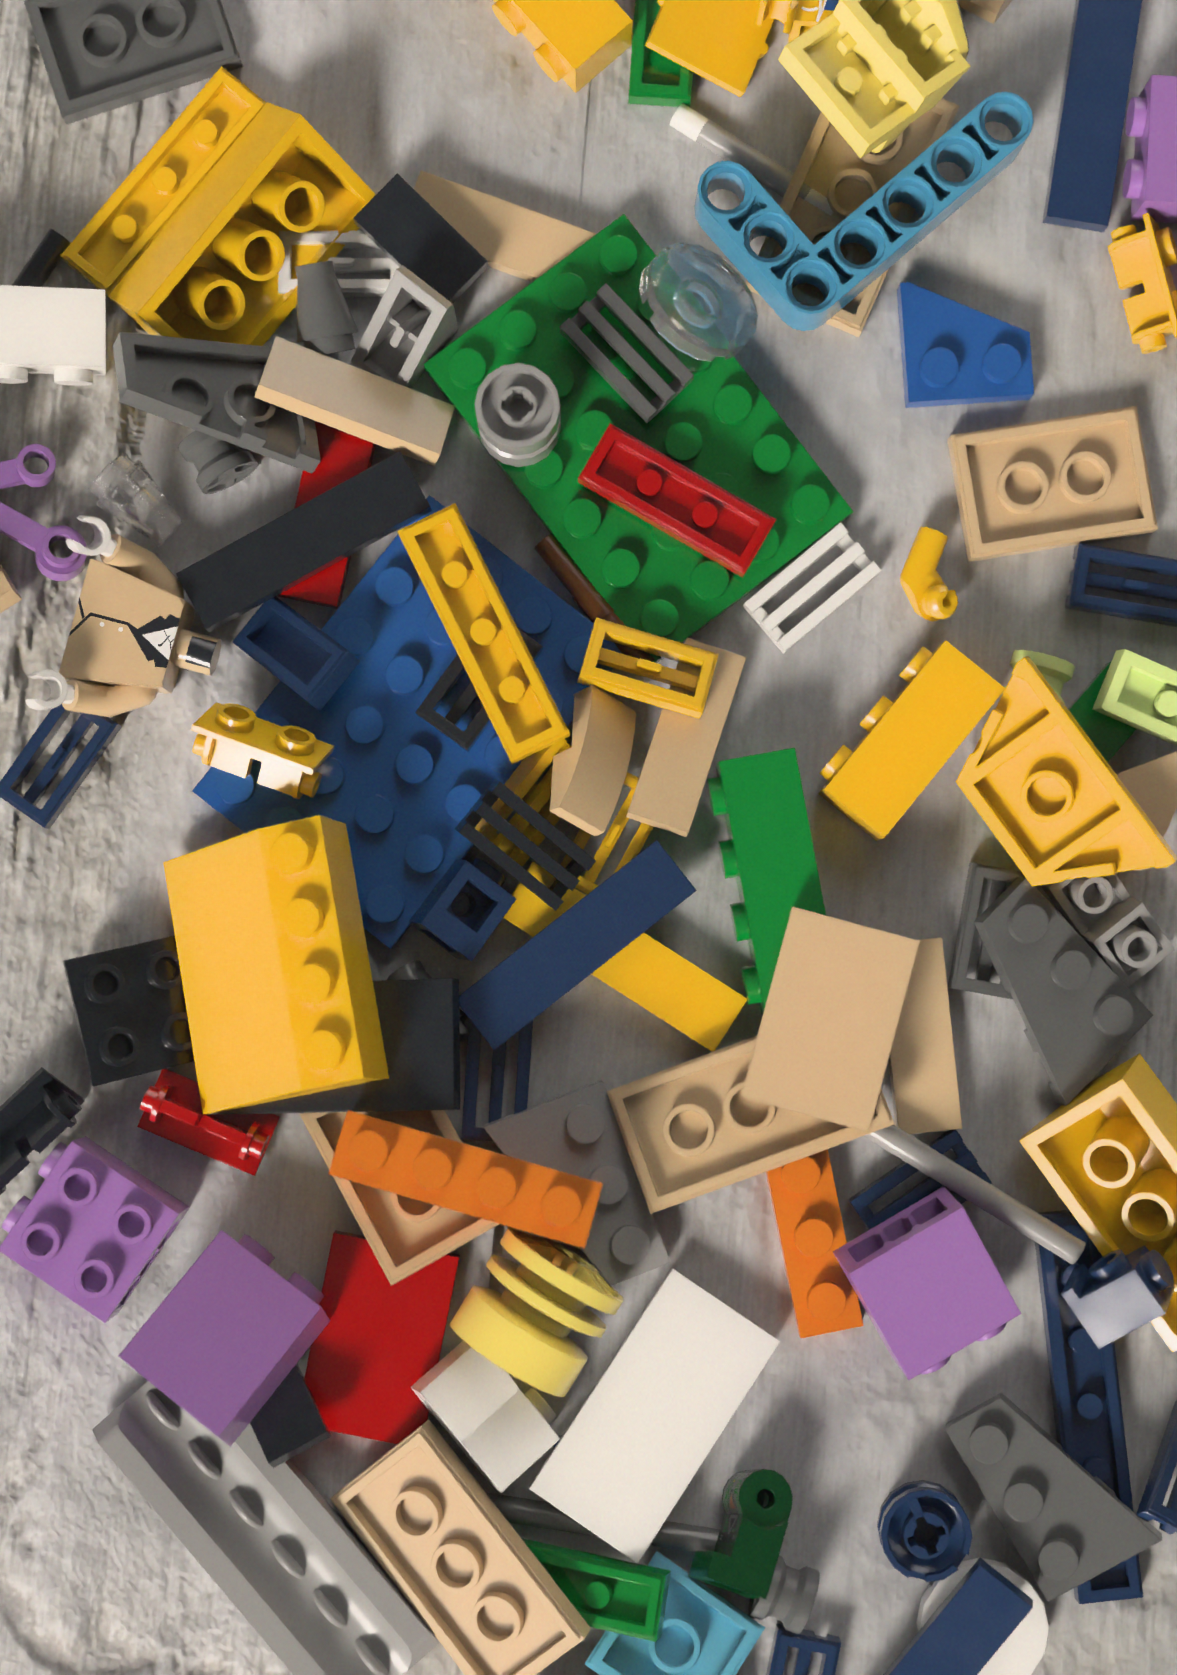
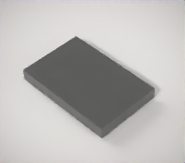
(128, 49)

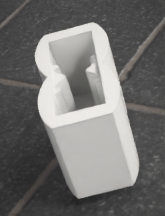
(487, 1414)

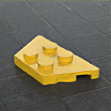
(1054, 792)

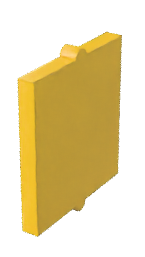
(712, 39)

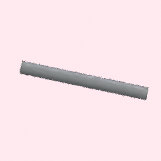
(979, 1192)

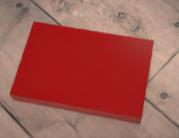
(377, 1341)

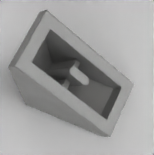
(405, 330)

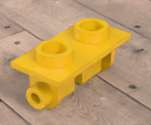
(1147, 260)
(234, 736)

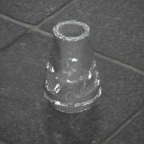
(135, 499)

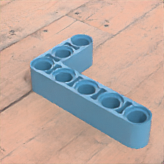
(869, 225)

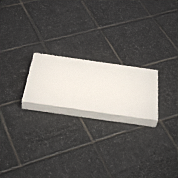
(654, 1415)

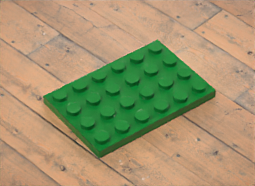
(712, 427)

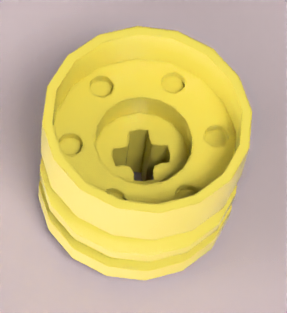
(531, 1320)

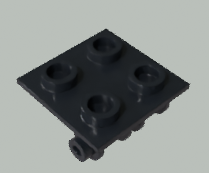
(130, 1010)

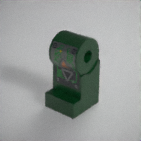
(750, 1536)

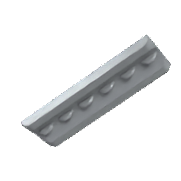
(266, 1542)

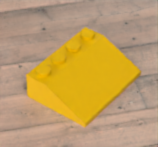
(275, 965)

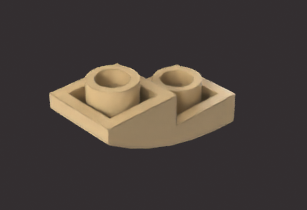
(593, 770)

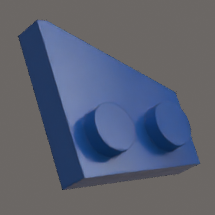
(959, 353)

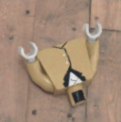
(125, 632)

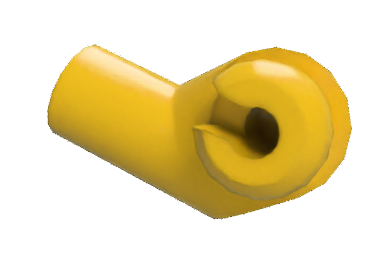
(921, 579)

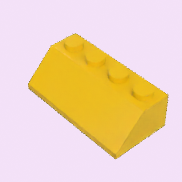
(222, 251)
(1117, 1166)

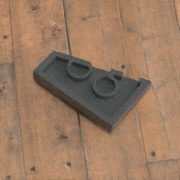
(1065, 993)

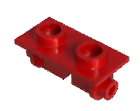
(175, 1113)

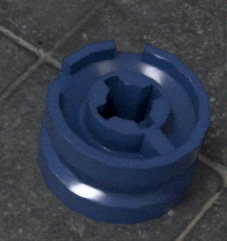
(896, 1525)

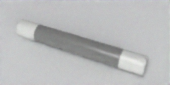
(735, 150)

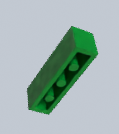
(768, 855)

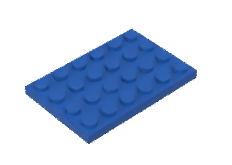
(390, 770)

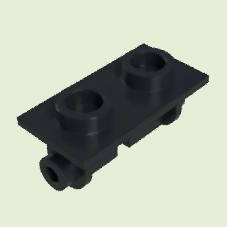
(33, 1121)

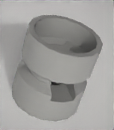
(518, 414)

